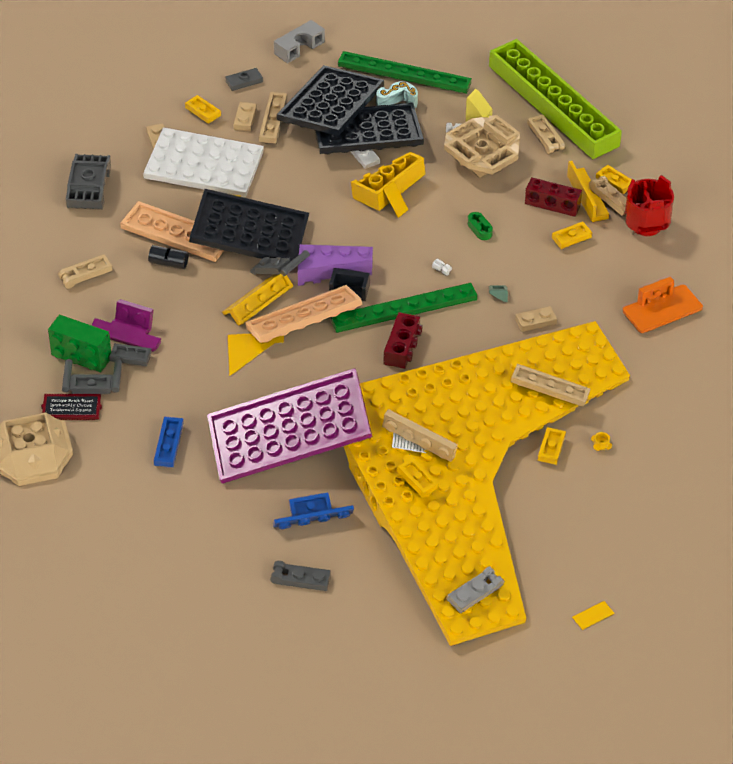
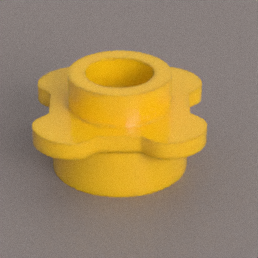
(601, 441)

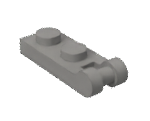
(475, 590)

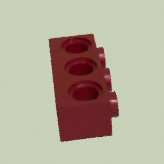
(553, 197)
(402, 340)

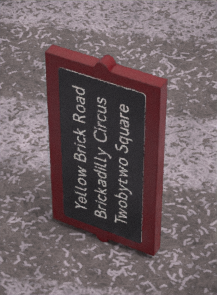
(72, 406)

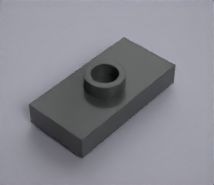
(244, 79)
(130, 354)

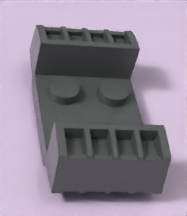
(87, 181)

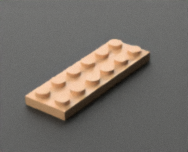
(166, 229)
(303, 314)

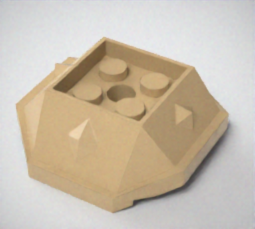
(483, 144)
(34, 448)

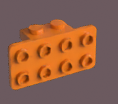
(661, 304)

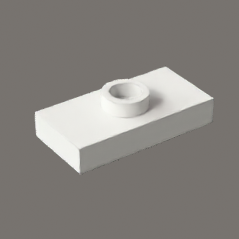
(366, 158)

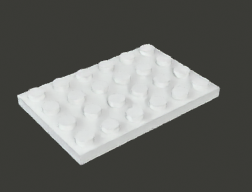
(203, 162)

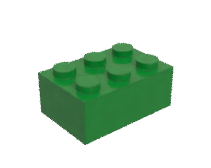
(80, 343)

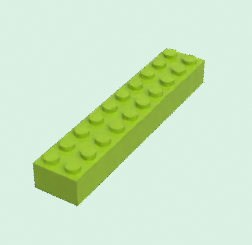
(555, 99)

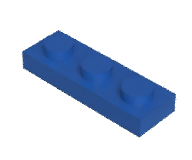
(168, 442)

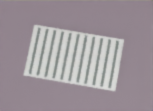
(401, 443)

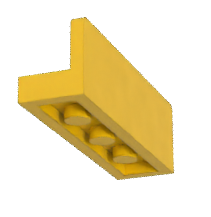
(591, 202)
(258, 298)

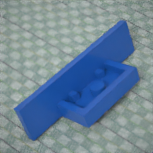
(311, 508)

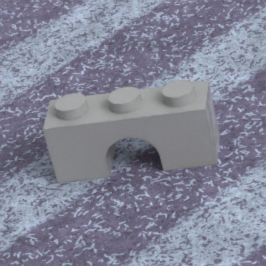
(308, 34)

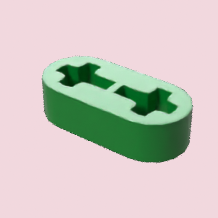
(483, 224)

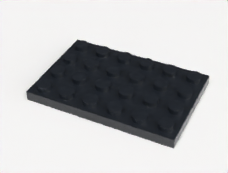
(330, 100)
(375, 129)
(248, 226)

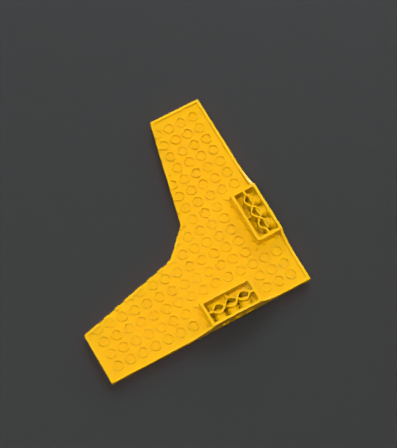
(474, 404)

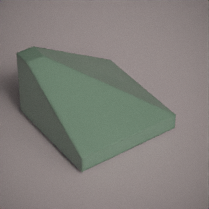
(499, 291)

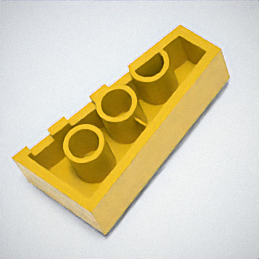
(403, 171)

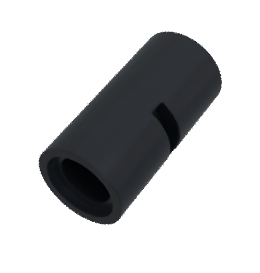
(168, 257)

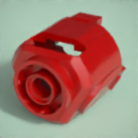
(649, 205)

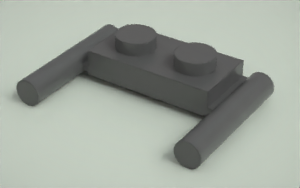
(278, 265)
(91, 382)

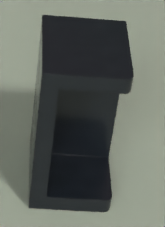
(355, 280)

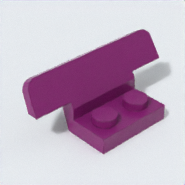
(131, 325)

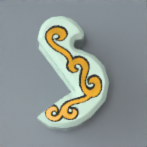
(396, 93)

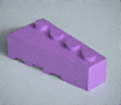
(326, 257)

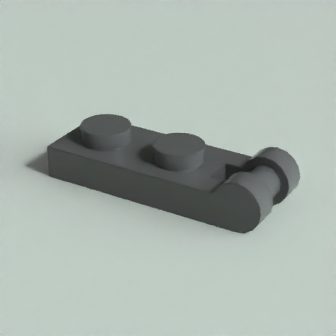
(300, 576)

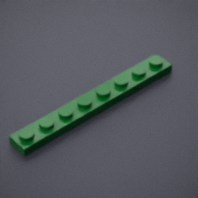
(404, 72)
(409, 305)

